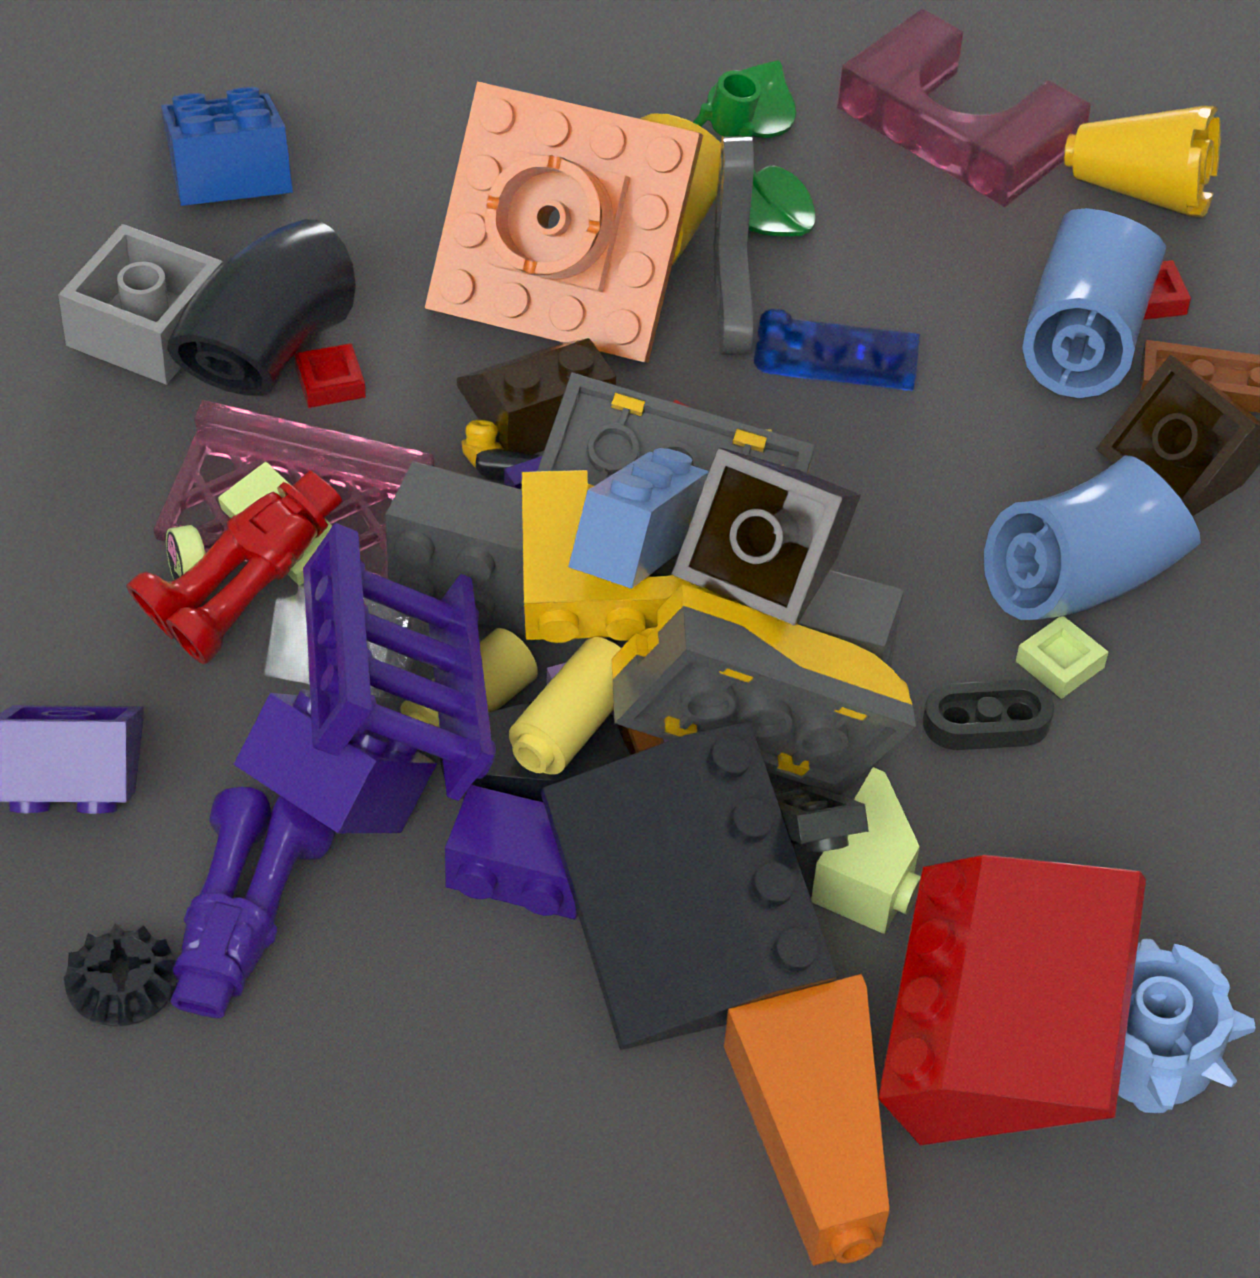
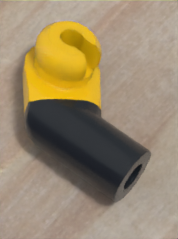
(486, 453)

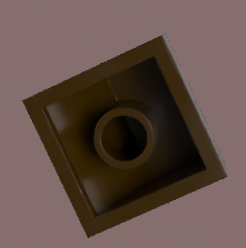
(528, 390)

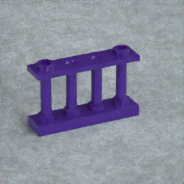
(344, 666)

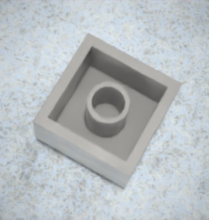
(132, 299)

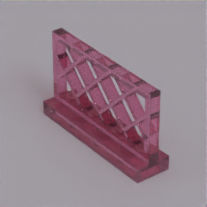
(291, 449)

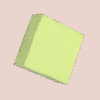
(1061, 656)

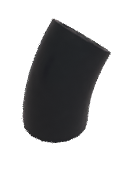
(265, 308)

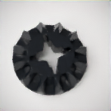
(149, 981)

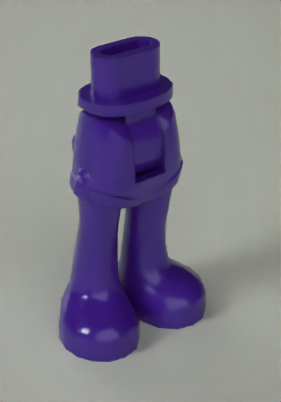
(228, 933)

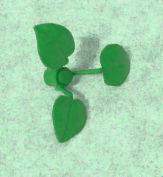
(761, 106)

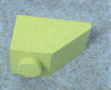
(877, 868)

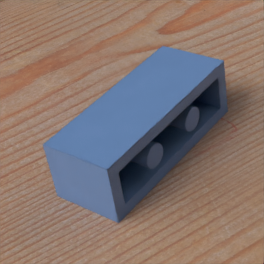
(637, 517)

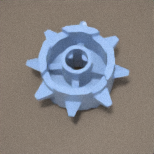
(1177, 1028)

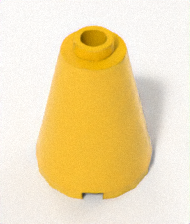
(1151, 157)

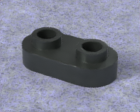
(986, 714)

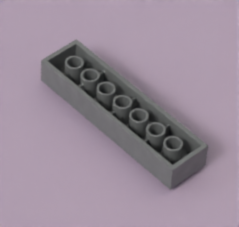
(474, 527)

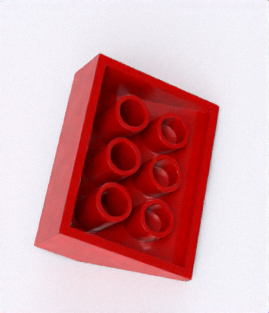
(1012, 997)

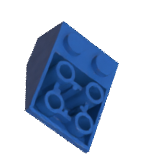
(226, 146)

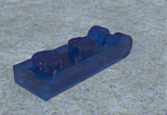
(836, 352)

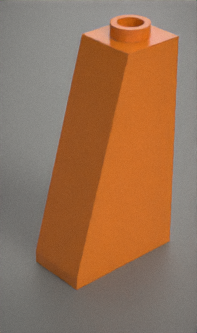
(816, 1108)

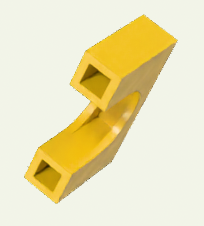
(565, 601)

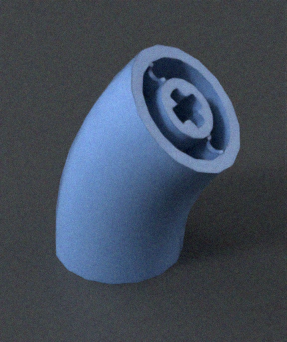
(1091, 302)
(1087, 543)

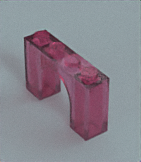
(991, 152)

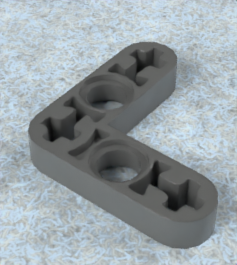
(730, 245)

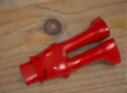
(266, 534)

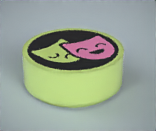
(183, 549)

